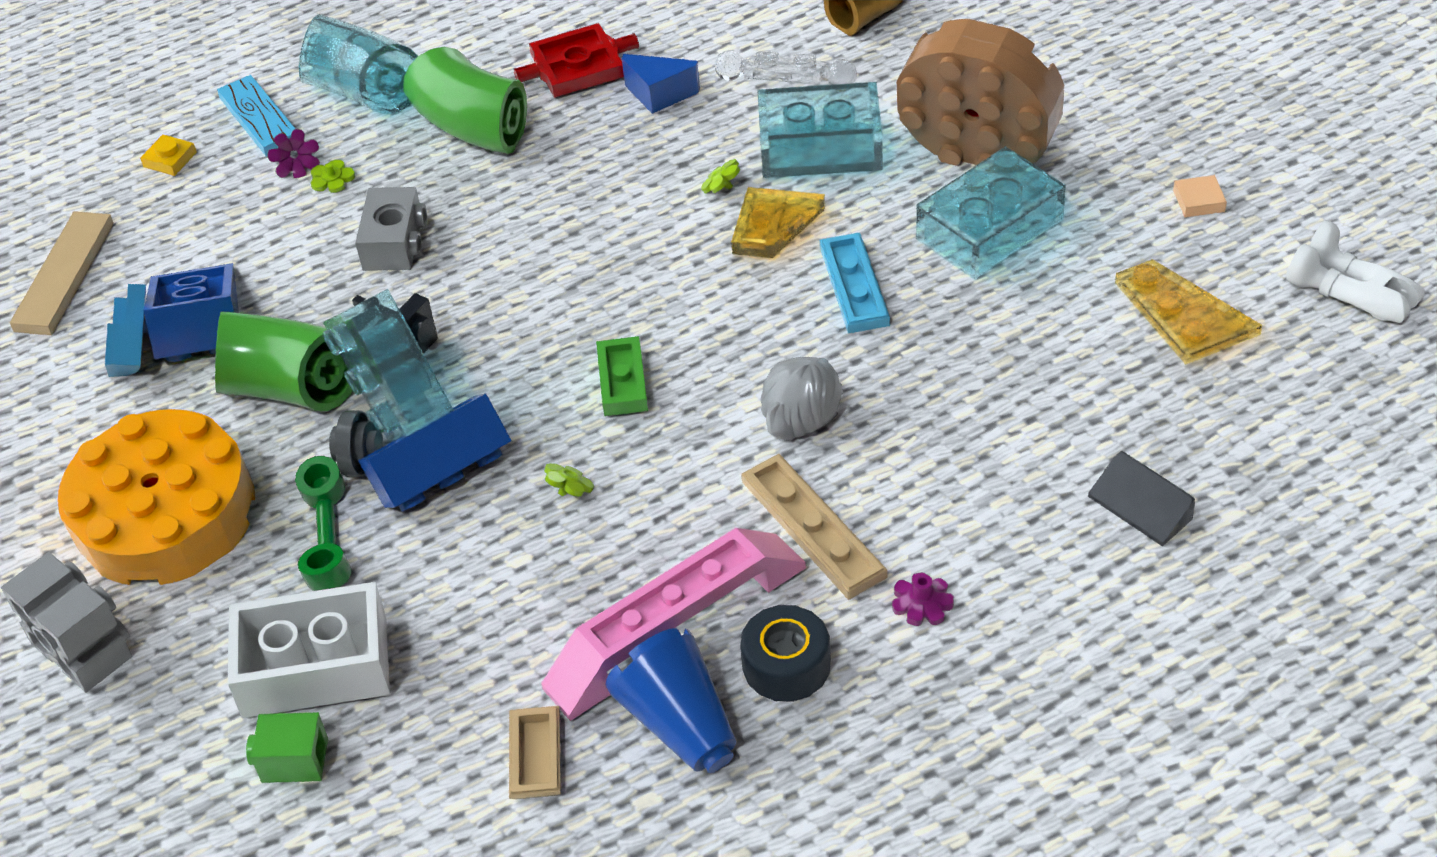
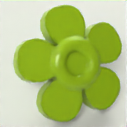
(331, 176)
(720, 177)
(568, 480)

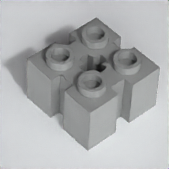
(69, 620)

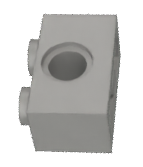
(390, 228)

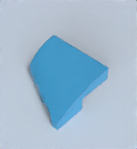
(126, 333)

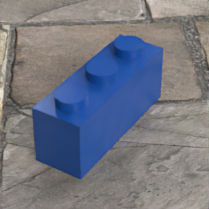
(436, 453)

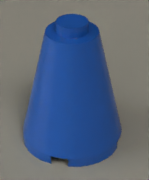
(675, 699)

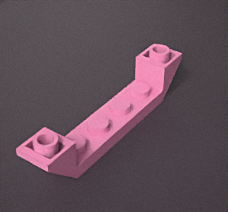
(604, 641)

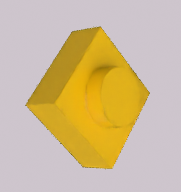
(168, 155)

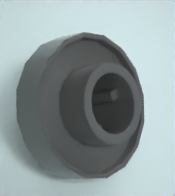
(352, 440)

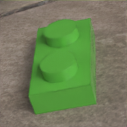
(621, 376)

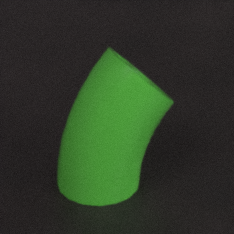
(467, 99)
(278, 361)

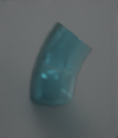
(355, 64)

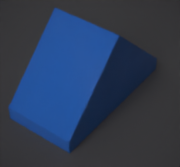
(660, 80)

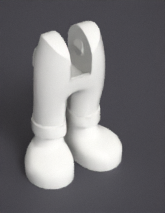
(1352, 280)

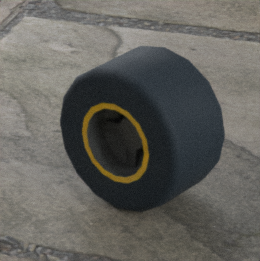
(785, 653)

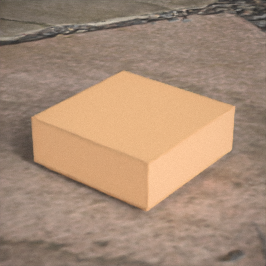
(1199, 196)

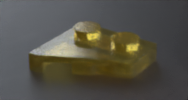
(773, 220)

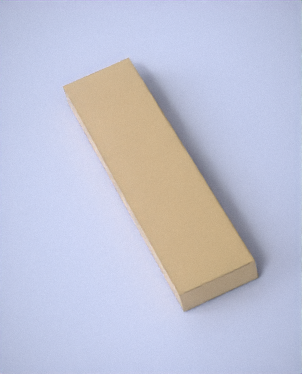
(61, 273)
(814, 526)

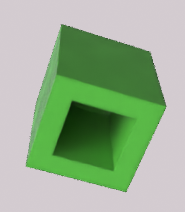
(288, 747)

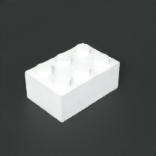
(308, 650)

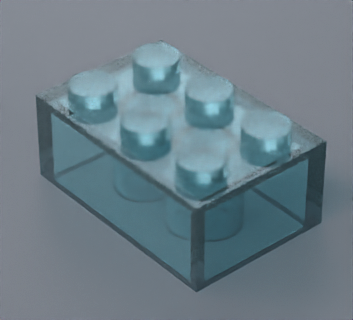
(820, 129)
(990, 212)
(386, 366)

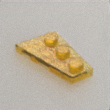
(1183, 313)

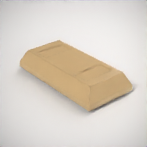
(534, 752)

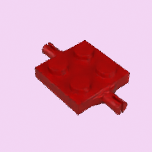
(577, 59)

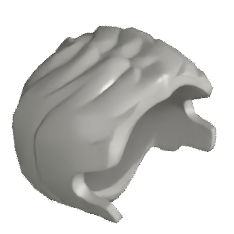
(800, 396)

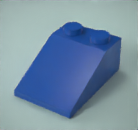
(186, 309)

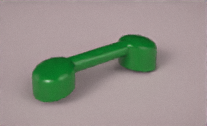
(322, 488)

